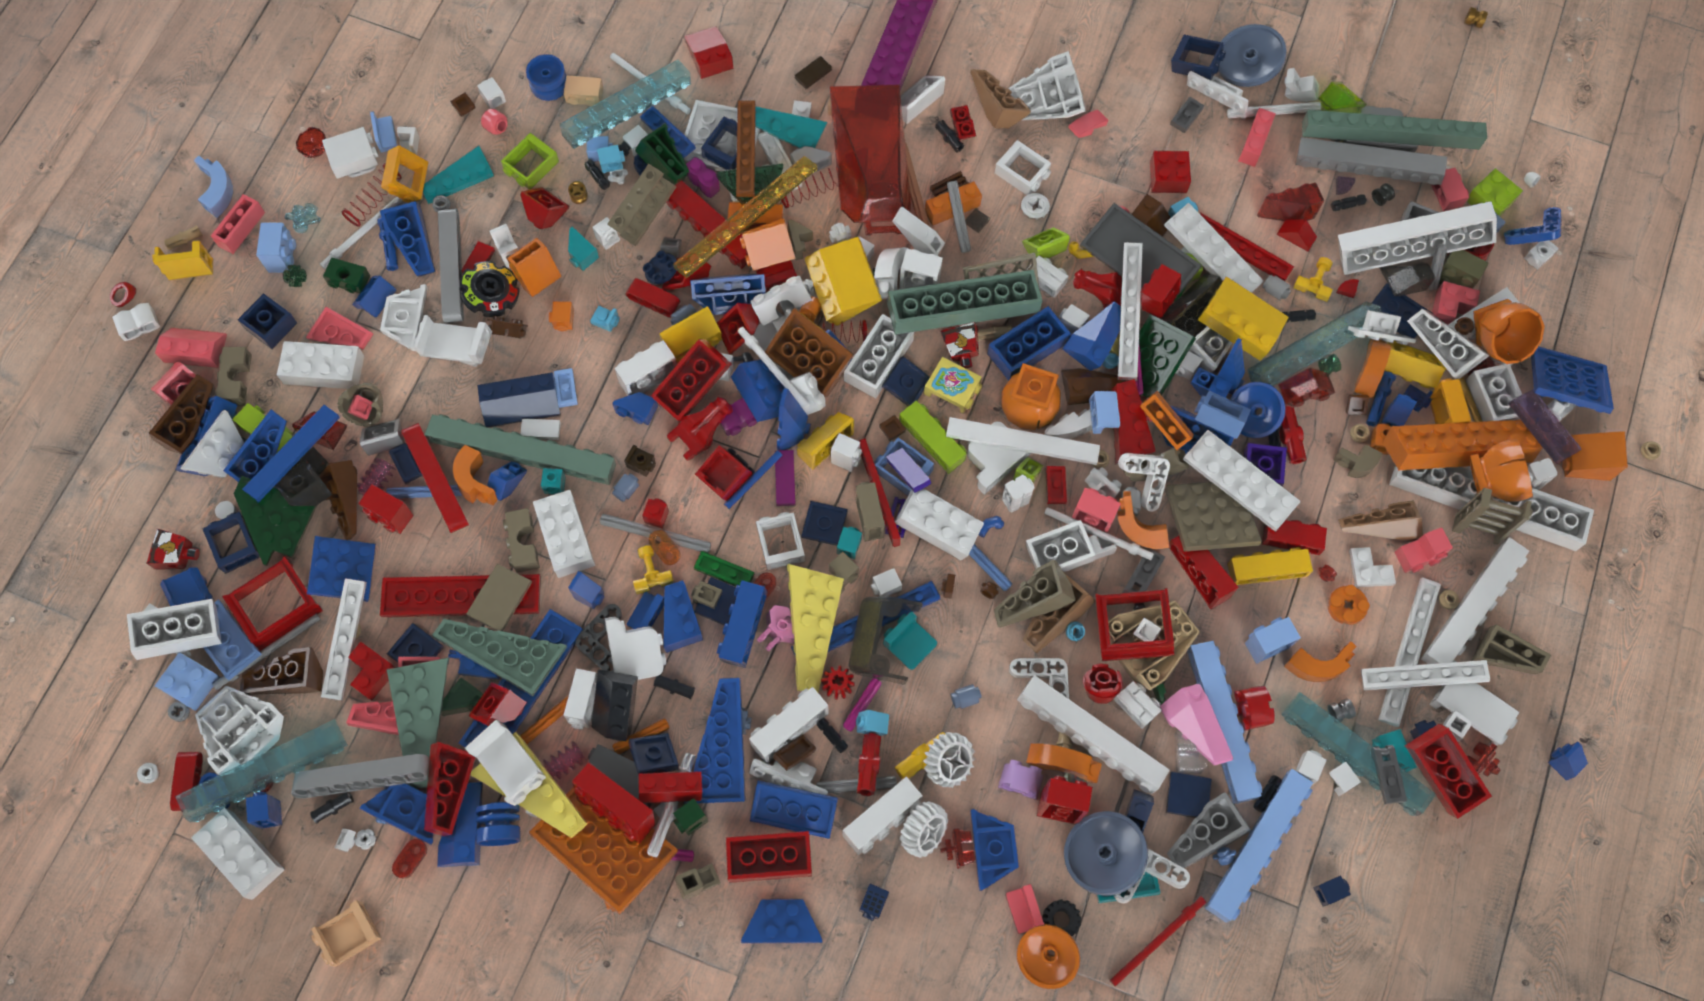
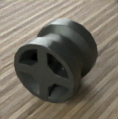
(1383, 194)

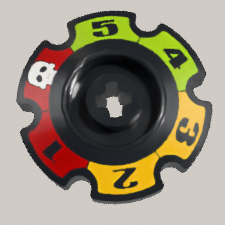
(489, 289)

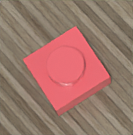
(360, 407)

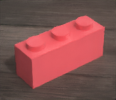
(1257, 137)
(238, 224)

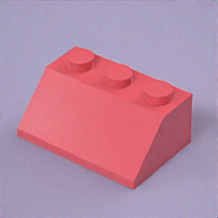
(191, 347)

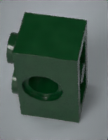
(338, 269)
(689, 817)

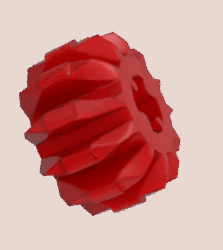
(833, 687)

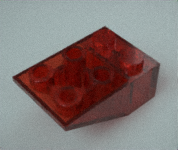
(1293, 203)

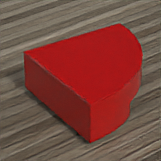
(1348, 288)

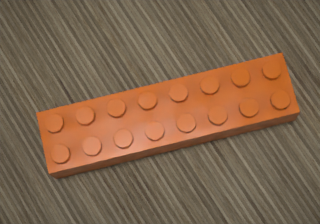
(1454, 443)

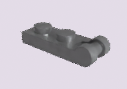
(1144, 572)
(1389, 775)

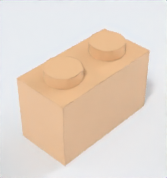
(583, 90)

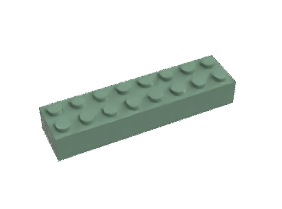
(964, 302)

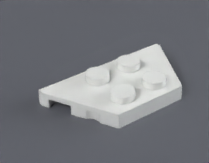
(403, 316)
(215, 448)

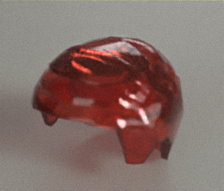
(310, 143)

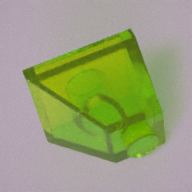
(1339, 97)

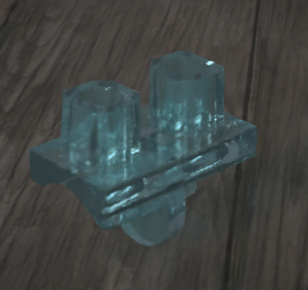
(303, 217)

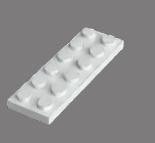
(1211, 248)
(1241, 480)

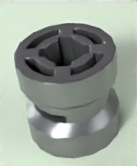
(1342, 710)

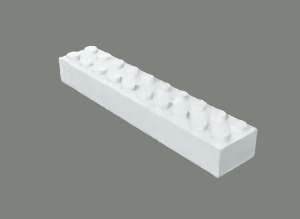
(1551, 520)

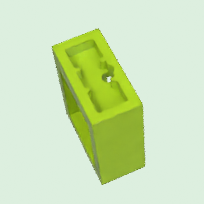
(529, 143)

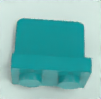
(909, 641)

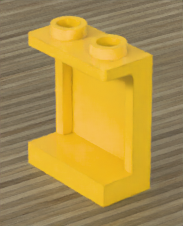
(184, 264)

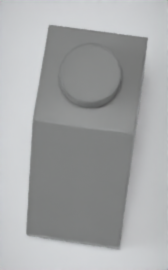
(819, 157)

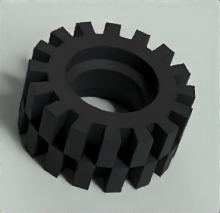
(1069, 909)

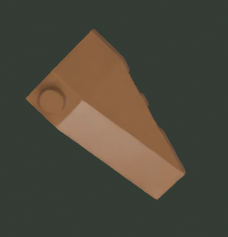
(998, 103)
(1396, 522)
(1051, 624)

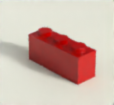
(1296, 534)
(670, 787)

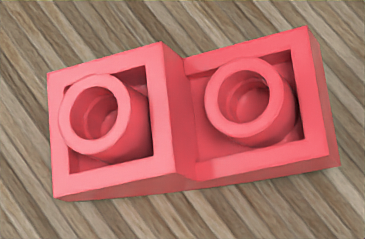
(1087, 123)

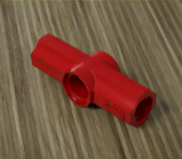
(1292, 437)
(869, 764)

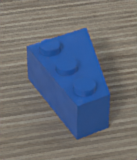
(679, 618)

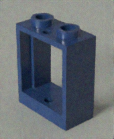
(1199, 45)
(714, 155)
(238, 558)

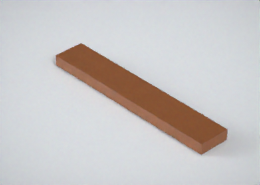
(746, 148)

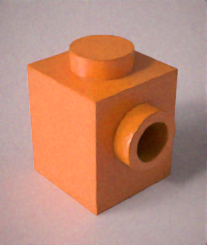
(562, 315)
(1378, 435)

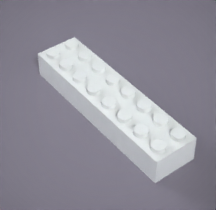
(1417, 238)

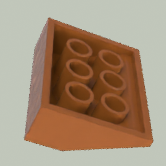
(806, 348)

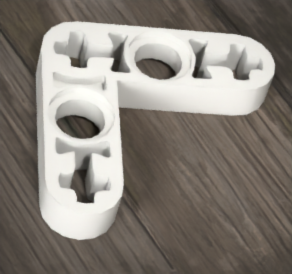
(1151, 471)
(1053, 676)
(1154, 858)

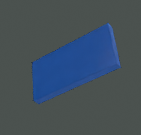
(793, 809)

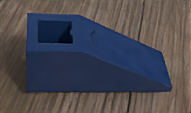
(1139, 808)

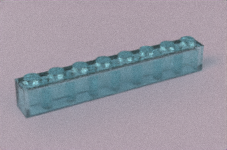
(625, 104)
(1311, 347)
(1351, 748)
(261, 771)

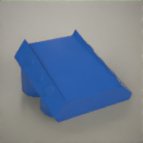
(186, 587)

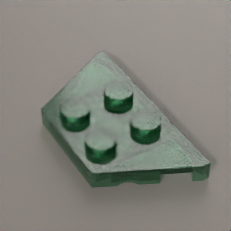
(763, 177)

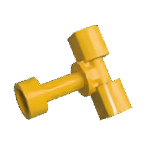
(1315, 283)
(652, 577)

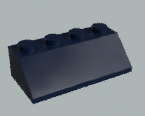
(518, 399)

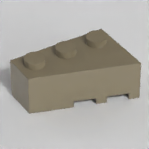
(1510, 652)

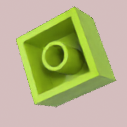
(1497, 189)

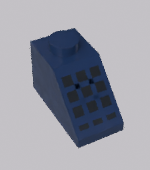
(873, 902)

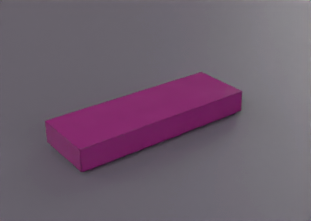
(785, 479)

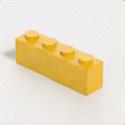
(1270, 567)

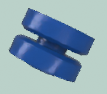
(546, 77)

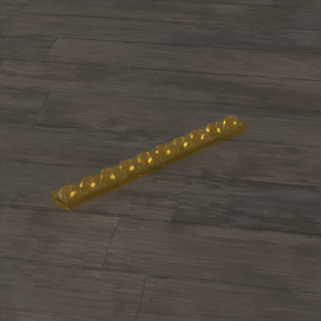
(745, 217)

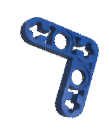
(1548, 231)

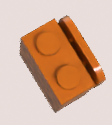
(534, 267)

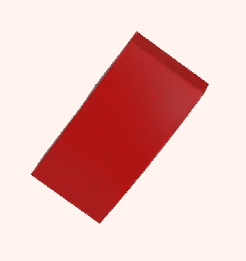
(962, 122)

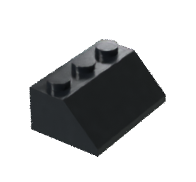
(614, 704)

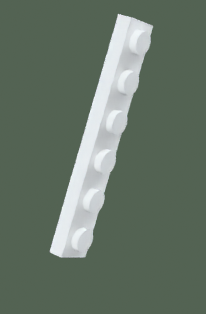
(343, 639)
(1425, 675)

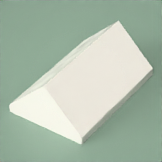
(921, 96)

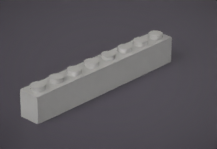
(1371, 161)

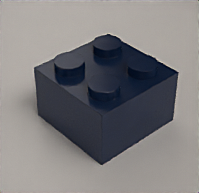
(267, 321)

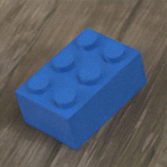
(759, 389)

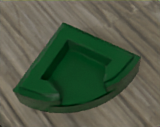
(1159, 692)

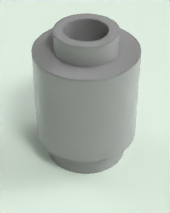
(1277, 287)
(1136, 499)

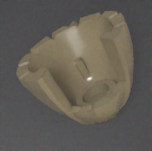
(367, 391)

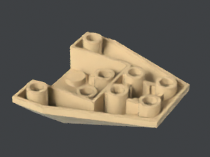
(1153, 670)

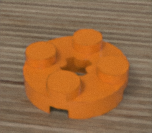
(1350, 594)

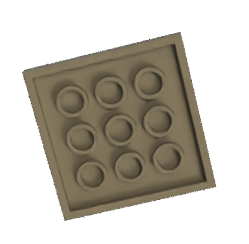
(1210, 518)

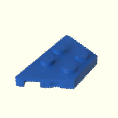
(402, 808)
(993, 848)
(781, 923)

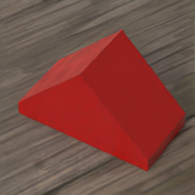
(1298, 233)

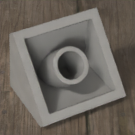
(381, 437)

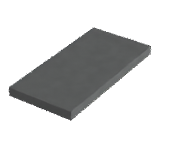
(1119, 226)

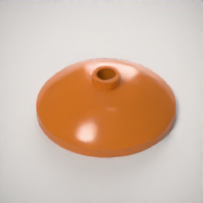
(1043, 968)

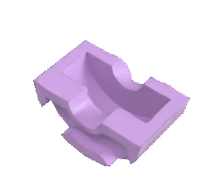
(1021, 779)

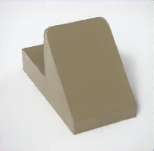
(799, 235)

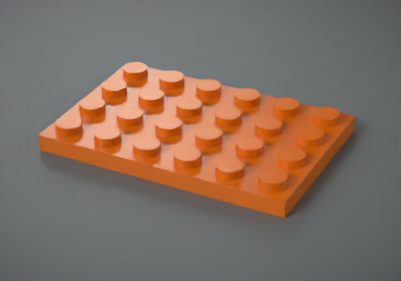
(604, 856)

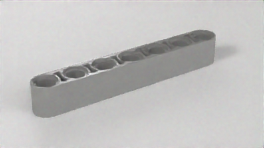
(450, 265)
(360, 776)

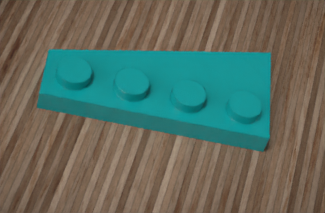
(790, 128)
(460, 175)

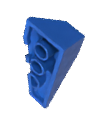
(409, 233)
(1095, 338)
(792, 423)
(258, 448)
(461, 846)

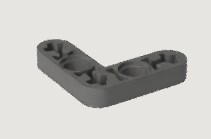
(594, 637)

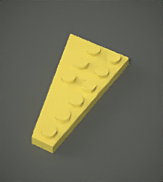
(812, 618)
(546, 801)

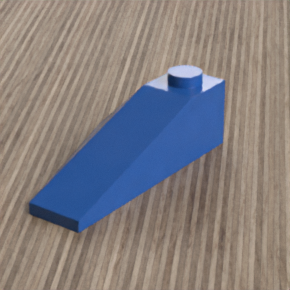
(1233, 368)

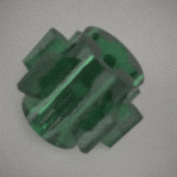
(294, 276)

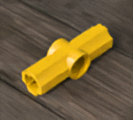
(914, 762)

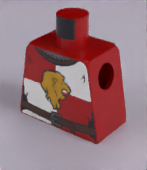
(962, 343)
(171, 551)

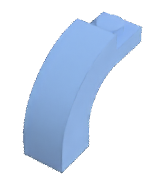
(220, 192)

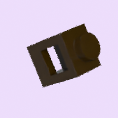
(633, 463)

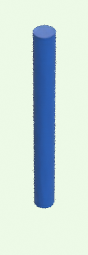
(753, 479)

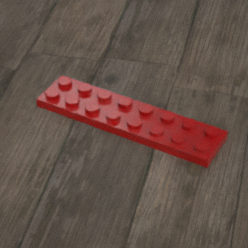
(444, 595)

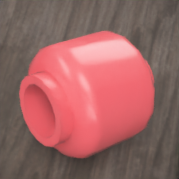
(494, 121)

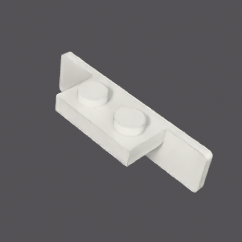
(1219, 91)
(1382, 326)
(797, 777)

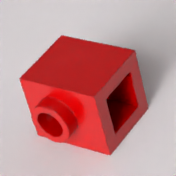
(655, 512)

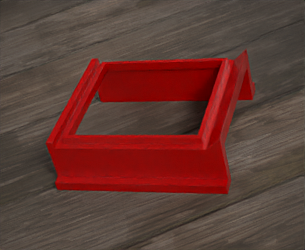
(284, 624)
(1137, 649)

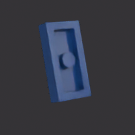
(374, 295)
(646, 611)

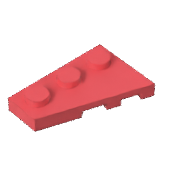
(338, 330)
(374, 717)

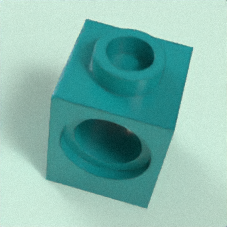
(553, 481)
(849, 542)

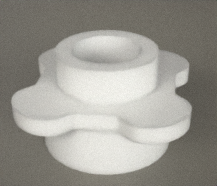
(620, 179)

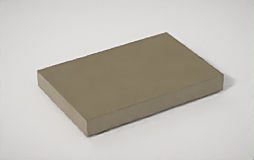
(499, 598)

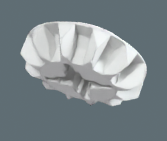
(1030, 200)

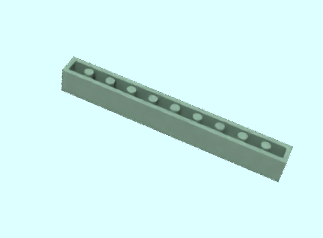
(1394, 129)
(521, 449)

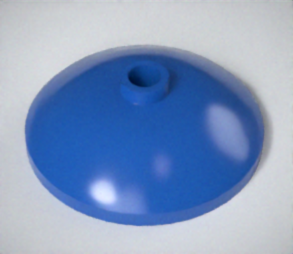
(1263, 396)

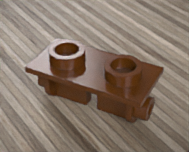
(515, 327)

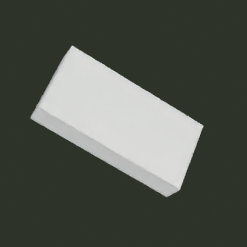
(541, 428)

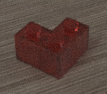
(1305, 386)

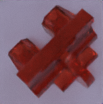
(1486, 754)
(959, 838)

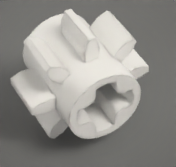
(840, 233)

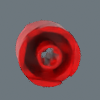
(1254, 707)

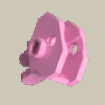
(778, 626)

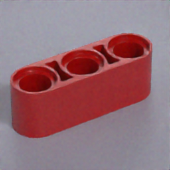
(652, 297)
(186, 775)

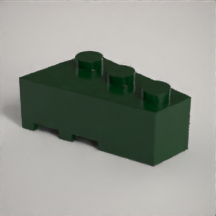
(661, 153)

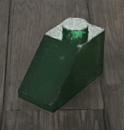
(460, 698)

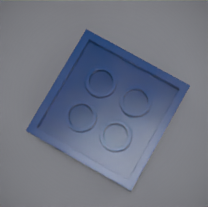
(339, 560)

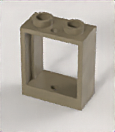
(869, 511)

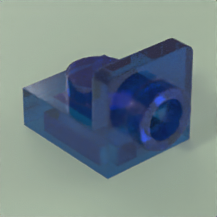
(1422, 398)

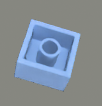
(275, 247)
(1272, 639)
(187, 681)

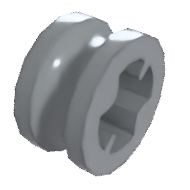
(183, 714)

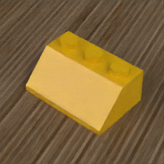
(687, 332)
(1414, 365)
(819, 444)

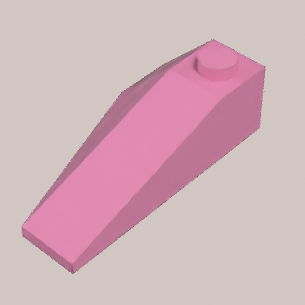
(1194, 717)

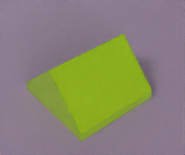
(1047, 243)

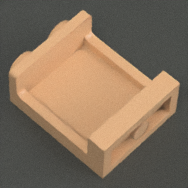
(345, 934)

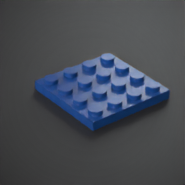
(1571, 380)

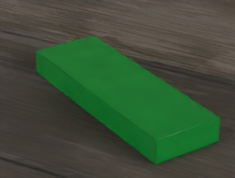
(722, 569)

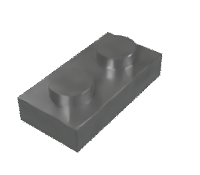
(1187, 114)

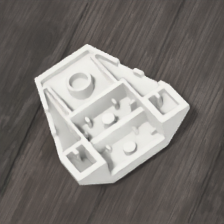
(1051, 90)
(237, 728)

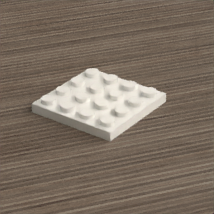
(701, 124)

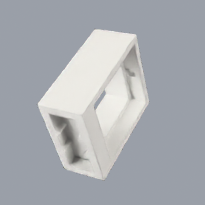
(1003, 171)
(785, 558)
(581, 699)

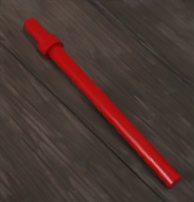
(1188, 913)

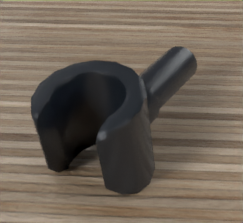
(745, 357)

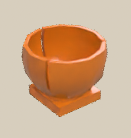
(1508, 329)
(1031, 397)
(1502, 472)

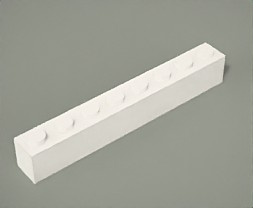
(1476, 603)
(1093, 735)

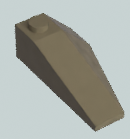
(1041, 594)

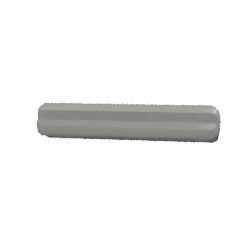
(1437, 265)

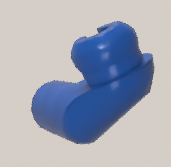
(990, 523)

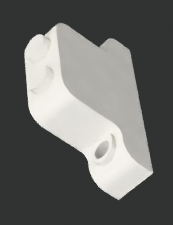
(993, 462)
(635, 650)

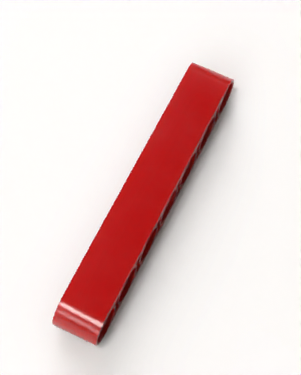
(434, 478)

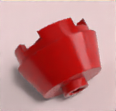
(1102, 683)

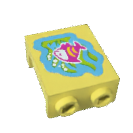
(954, 384)

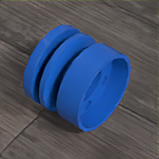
(498, 827)

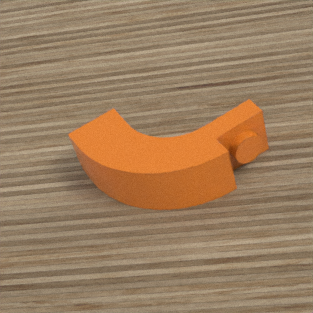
(1373, 367)
(464, 469)
(1145, 535)
(1316, 670)
(1065, 760)

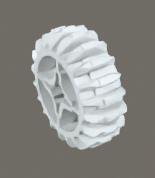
(952, 771)
(924, 829)

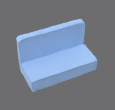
(384, 132)
(1104, 411)

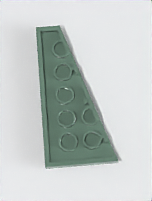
(508, 655)
(418, 706)

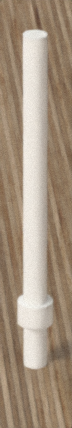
(674, 100)
(337, 253)
(752, 343)
(1133, 548)

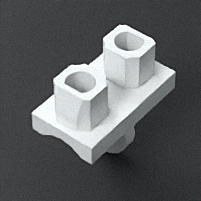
(1560, 409)
(1098, 481)

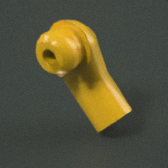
(1076, 251)

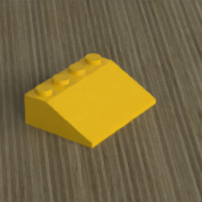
(843, 280)
(1242, 315)

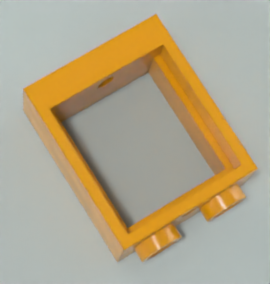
(402, 156)
(1449, 403)

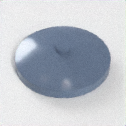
(1252, 55)
(1106, 853)

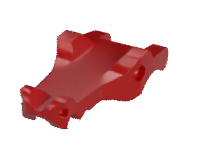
(1104, 286)
(699, 428)

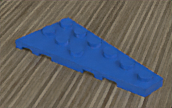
(721, 747)

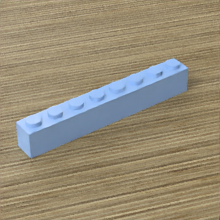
(1211, 676)
(1258, 846)

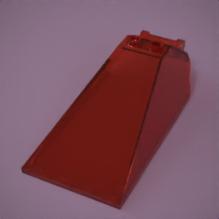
(870, 154)

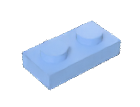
(565, 388)

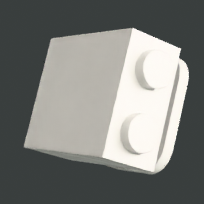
(351, 153)

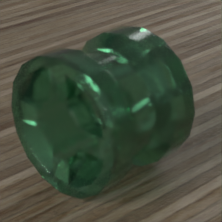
(1330, 365)

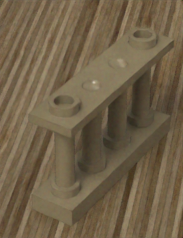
(641, 205)
(1483, 504)

